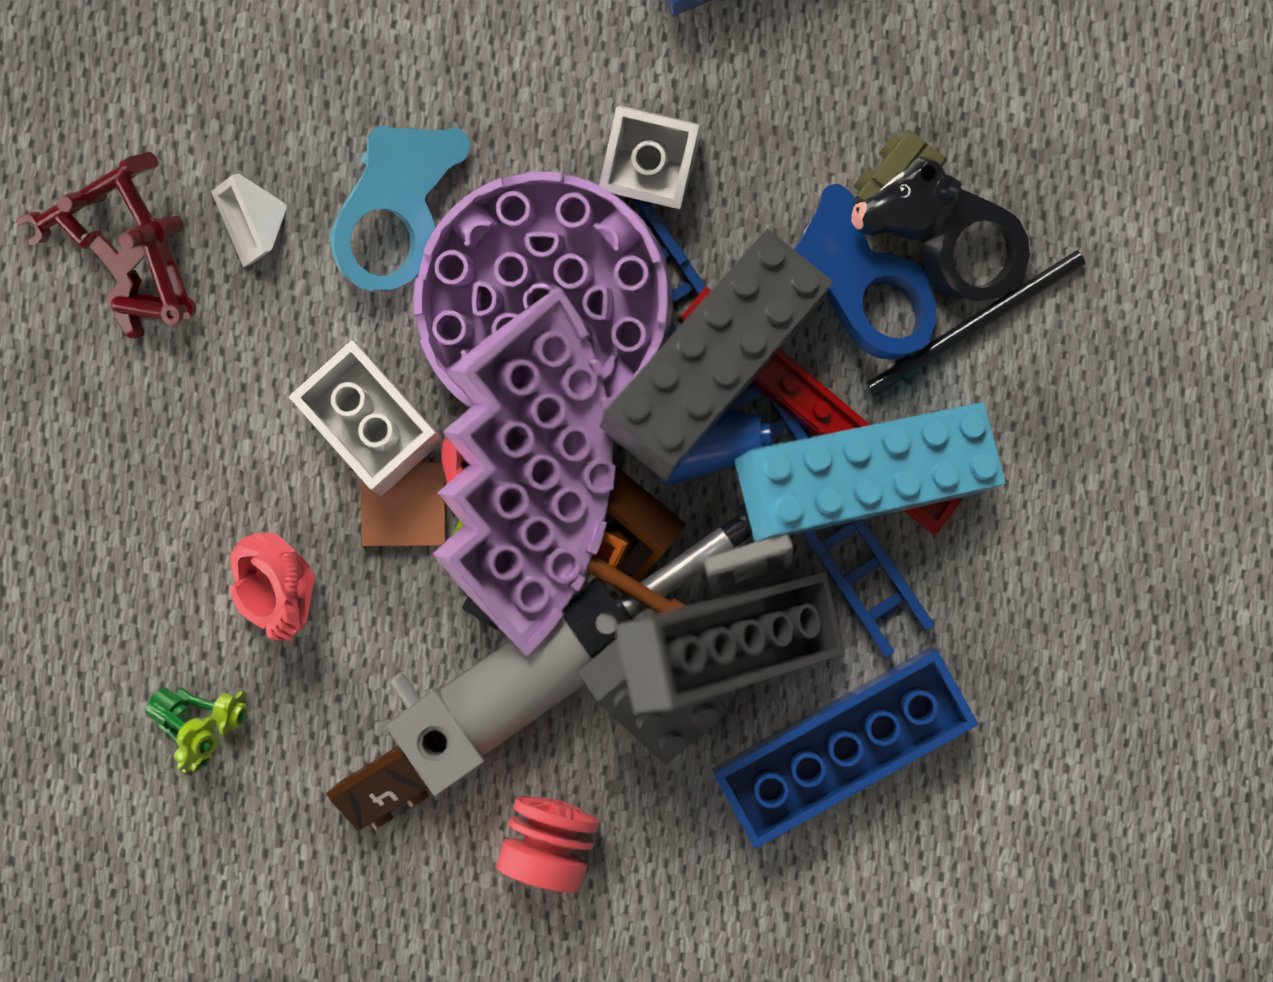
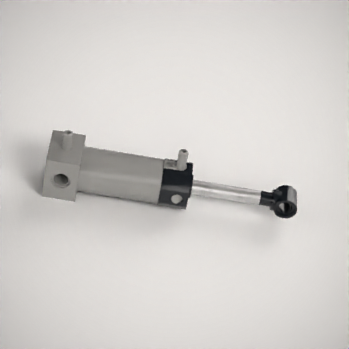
(516, 689)

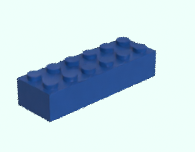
(844, 746)

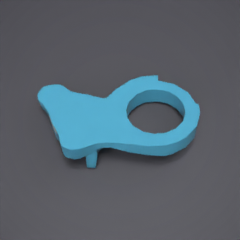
(397, 178)

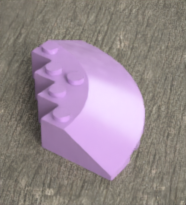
(534, 470)

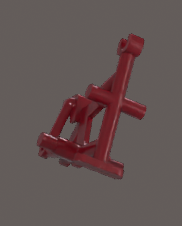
(145, 240)

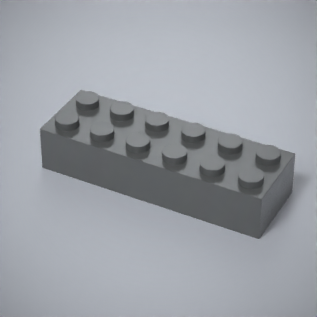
(715, 354)
(728, 642)

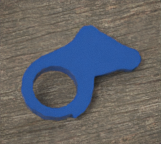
(845, 257)

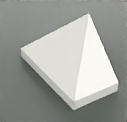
(249, 216)

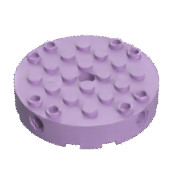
(534, 237)

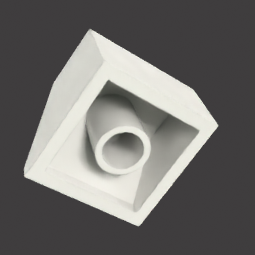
(650, 156)

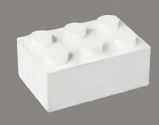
(366, 418)

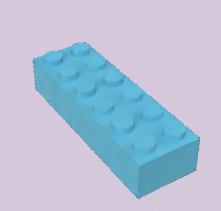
(869, 471)

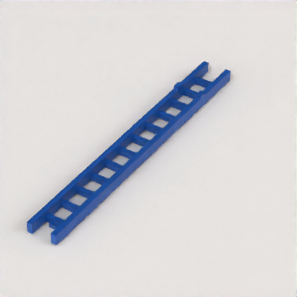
(819, 548)

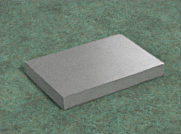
(749, 566)

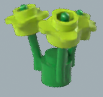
(197, 736)

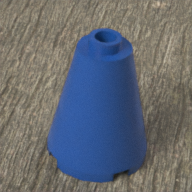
(725, 442)

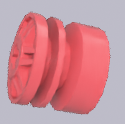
(546, 851)

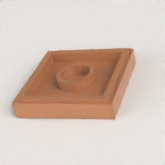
(408, 512)

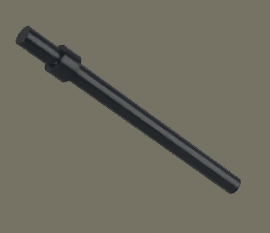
(909, 366)

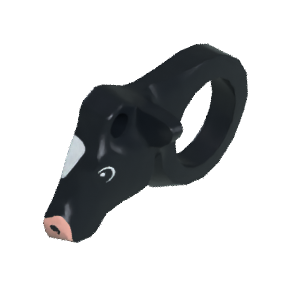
(934, 210)

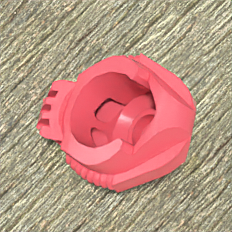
(271, 584)

